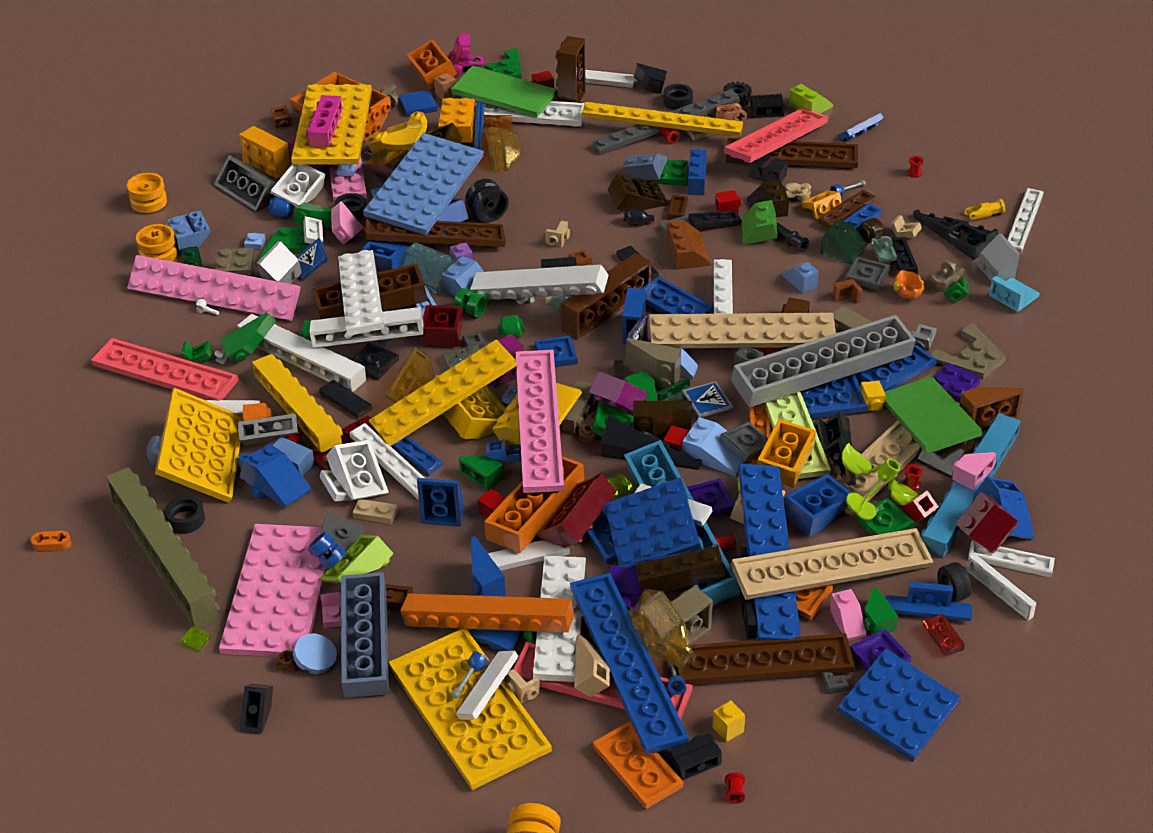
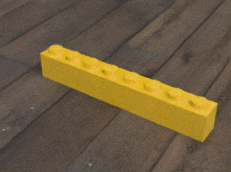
(295, 400)

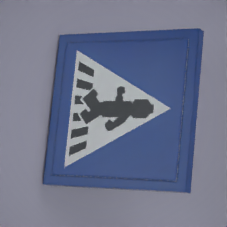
(311, 258)

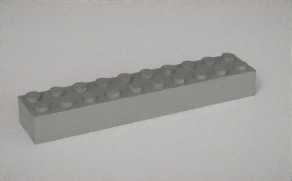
(822, 360)

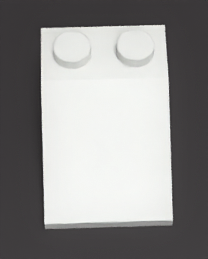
(299, 184)
(357, 469)

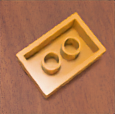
(461, 113)
(265, 152)
(789, 449)

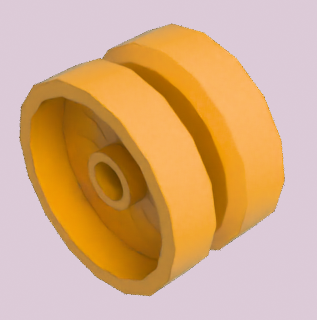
(146, 192)
(157, 242)
(533, 819)

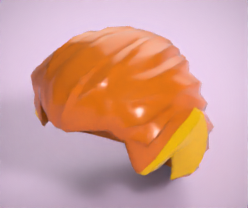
(908, 285)

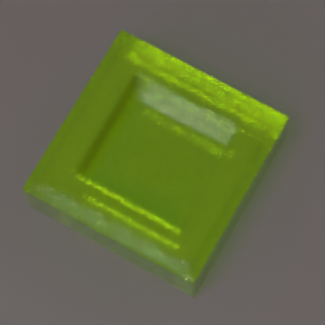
(620, 483)
(195, 639)

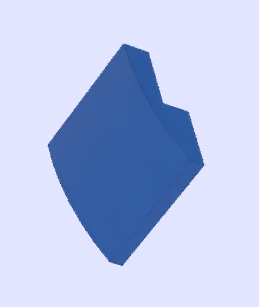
(500, 451)
(497, 639)

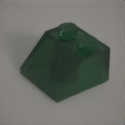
(842, 242)

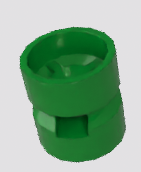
(470, 302)

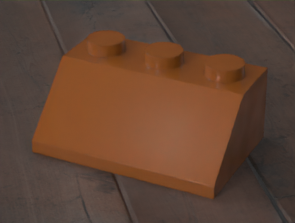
(686, 245)

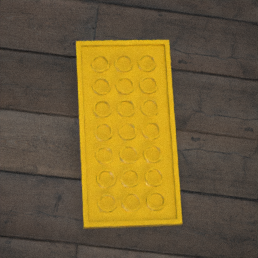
(350, 130)
(480, 747)

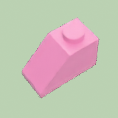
(344, 223)
(973, 468)
(848, 614)

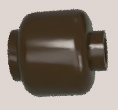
(871, 229)

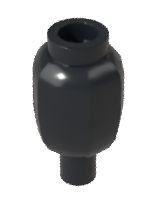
(637, 217)

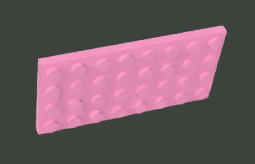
(274, 592)

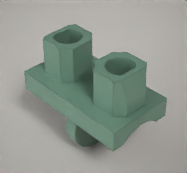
(884, 250)

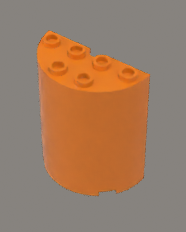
(378, 106)

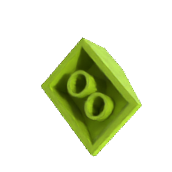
(363, 556)

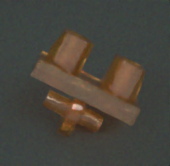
(503, 121)

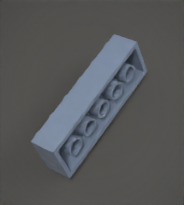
(364, 635)

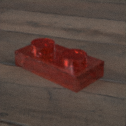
(944, 635)

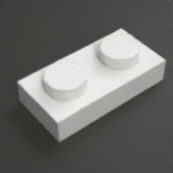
(312, 230)
(333, 486)

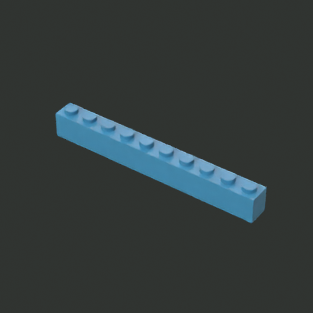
(942, 528)

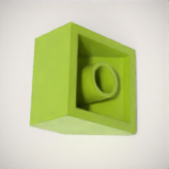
(803, 97)

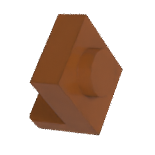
(280, 116)
(846, 290)

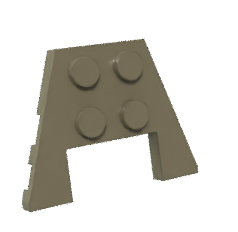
(978, 358)

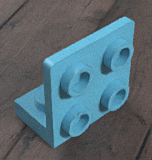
(1012, 293)

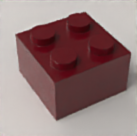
(442, 325)

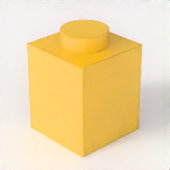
(873, 395)
(728, 721)

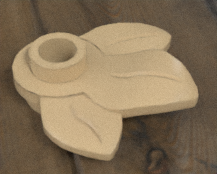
(799, 191)

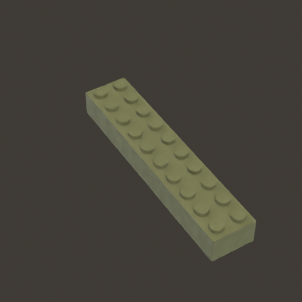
(164, 548)

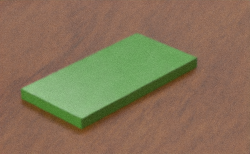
(504, 91)
(930, 415)

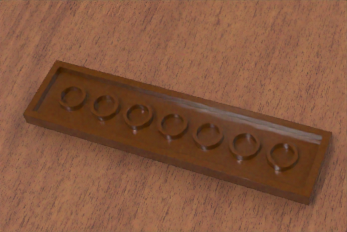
(811, 154)
(441, 233)
(768, 659)

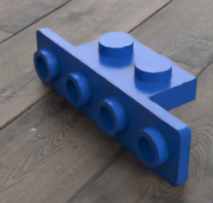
(930, 601)

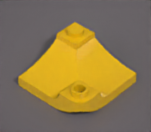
(399, 136)

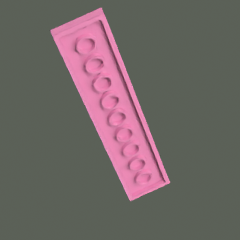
(214, 286)
(539, 422)

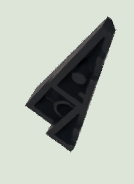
(958, 233)
(834, 436)
(622, 439)

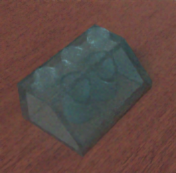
(430, 263)

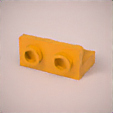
(822, 202)

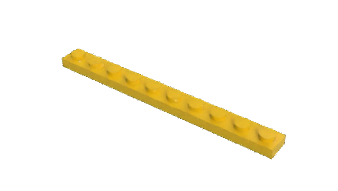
(662, 119)

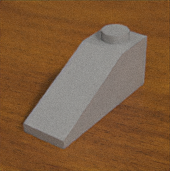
(267, 429)

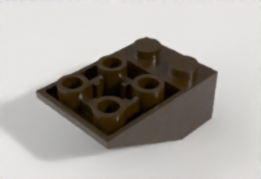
(635, 193)

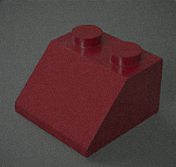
(987, 522)

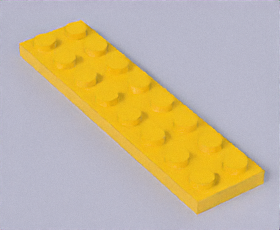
(443, 392)

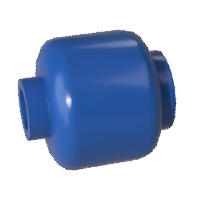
(280, 208)

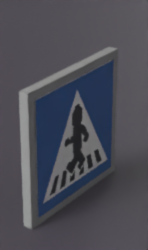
(707, 399)

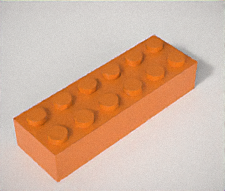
(525, 514)

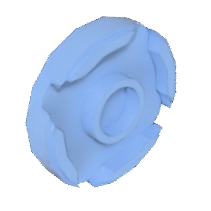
(314, 653)

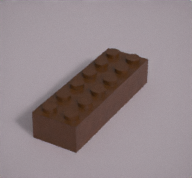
(397, 289)
(587, 311)

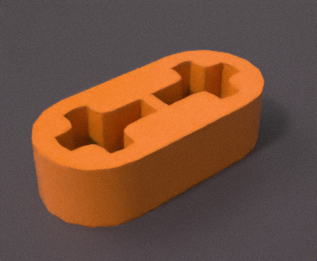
(51, 541)

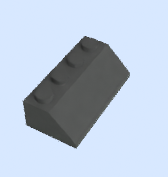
(245, 183)

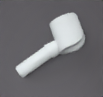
(202, 306)
(221, 356)

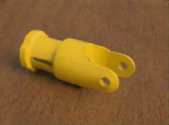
(985, 209)

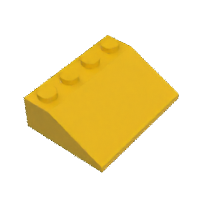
(475, 414)
(509, 426)

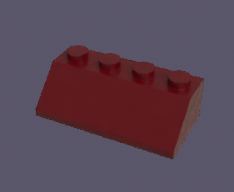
(578, 512)

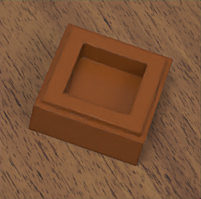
(582, 257)

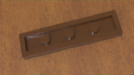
(846, 208)

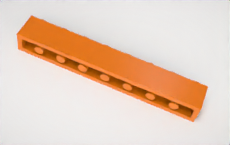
(488, 612)

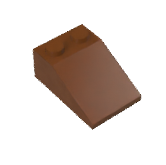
(987, 402)

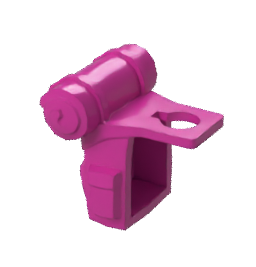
(461, 57)

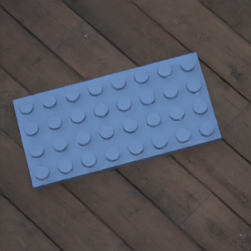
(423, 184)

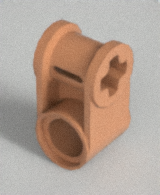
(731, 112)

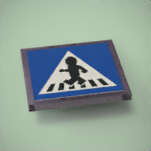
(640, 330)

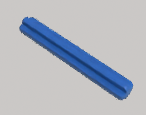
(478, 126)

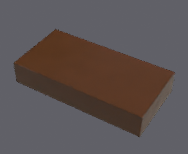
(677, 207)

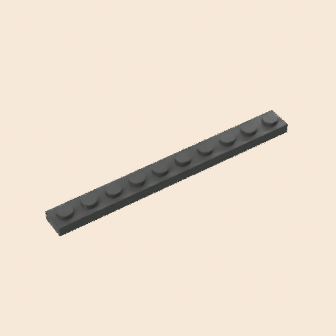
(639, 132)

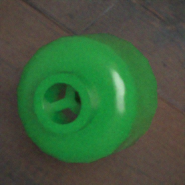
(511, 325)

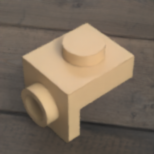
(903, 229)
(558, 236)
(521, 689)

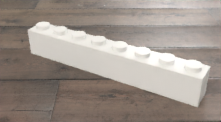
(540, 282)
(316, 360)

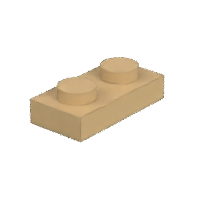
(375, 511)

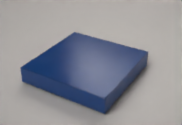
(418, 101)
(563, 350)

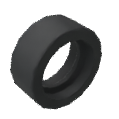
(677, 90)
(353, 199)
(182, 504)

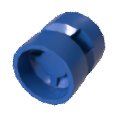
(321, 545)

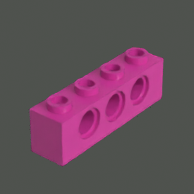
(324, 121)

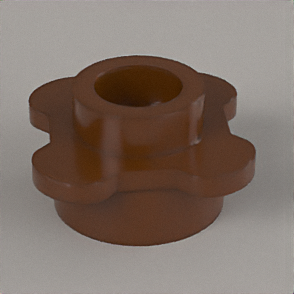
(286, 661)

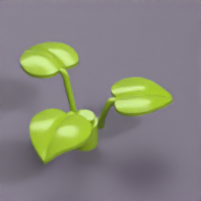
(888, 471)

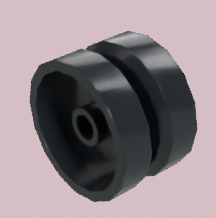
(486, 200)

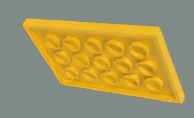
(199, 445)

